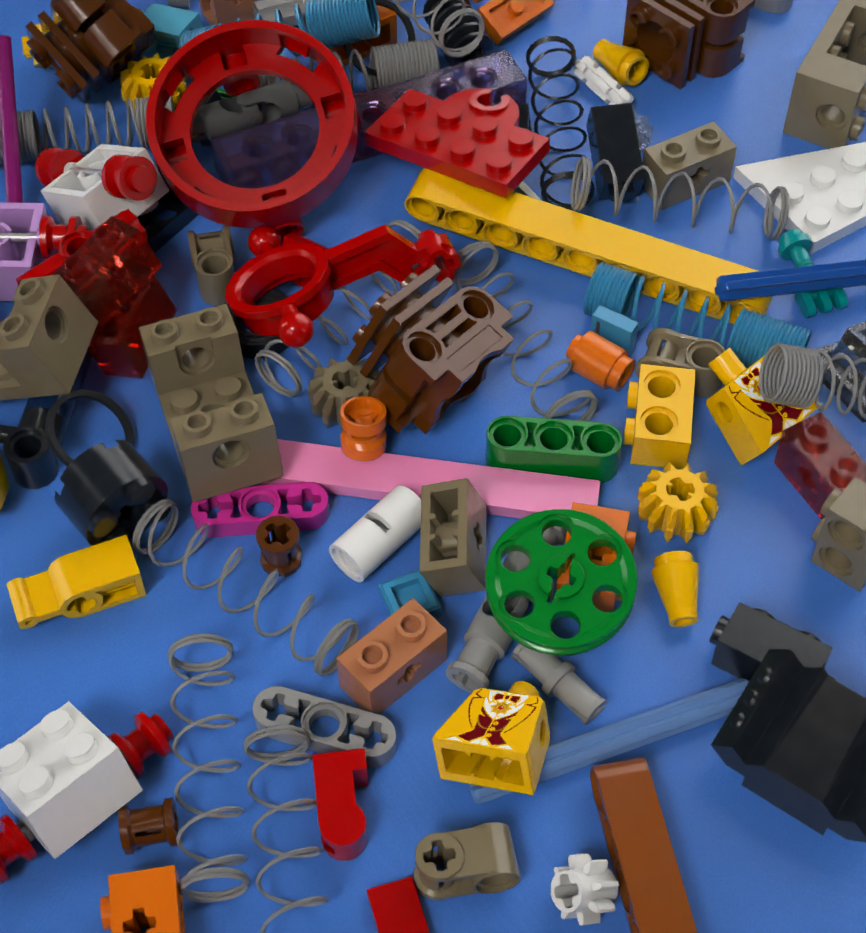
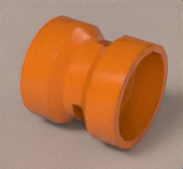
(363, 428)

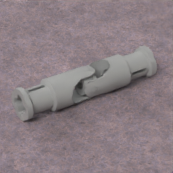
(484, 636)

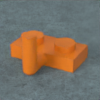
(508, 17)

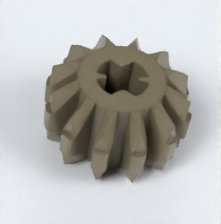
(335, 386)

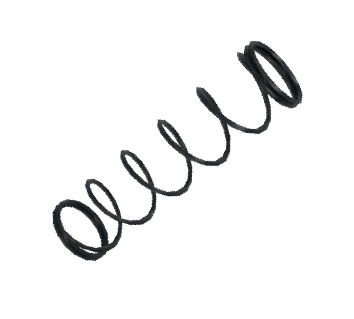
(552, 74)

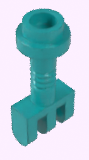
(795, 247)

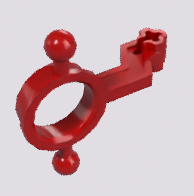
(330, 270)

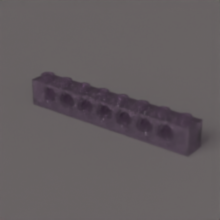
(283, 146)

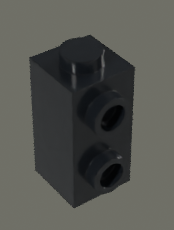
(615, 138)
(751, 633)

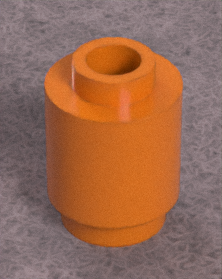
(600, 361)

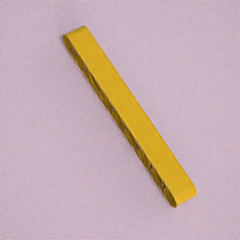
(575, 241)

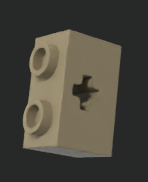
(699, 152)
(453, 537)

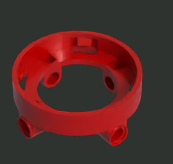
(235, 58)

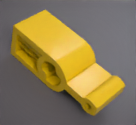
(79, 584)

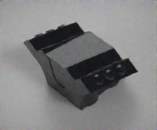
(800, 744)

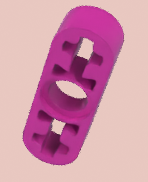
(292, 493)

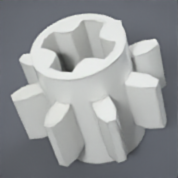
(584, 889)

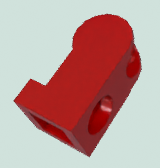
(339, 817)

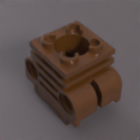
(687, 36)
(89, 42)
(430, 349)

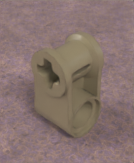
(213, 263)
(685, 353)
(472, 862)

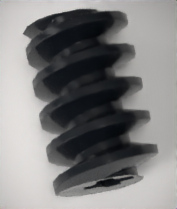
(462, 34)

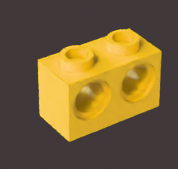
(662, 407)

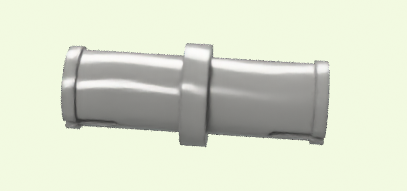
(560, 680)

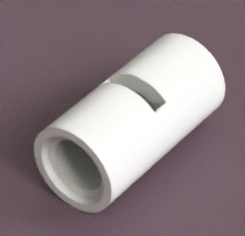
(377, 534)

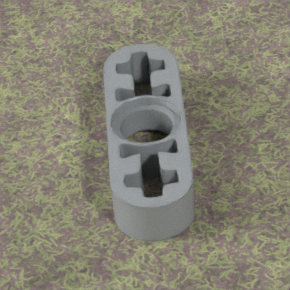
(314, 707)

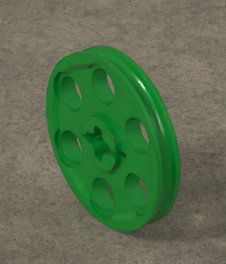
(571, 600)

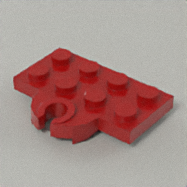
(461, 138)

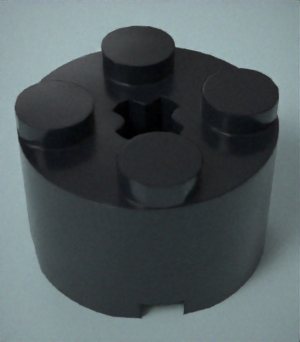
(110, 492)

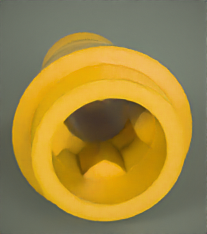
(623, 62)
(677, 584)

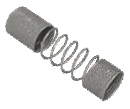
(392, 62)
(30, 137)
(795, 377)

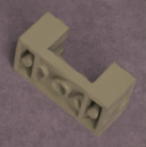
(832, 81)
(43, 339)
(209, 405)

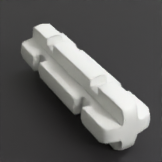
(601, 82)

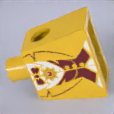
(742, 413)
(495, 739)

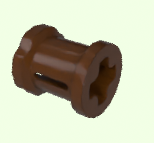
(284, 541)
(148, 825)

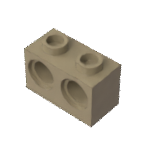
(842, 535)

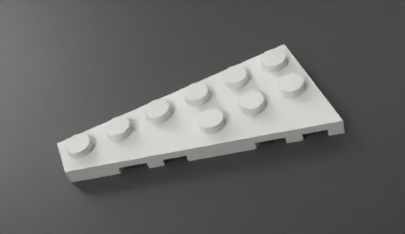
(822, 187)

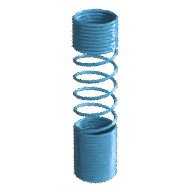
(327, 20)
(750, 336)

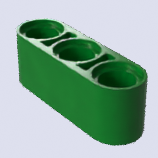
(574, 445)

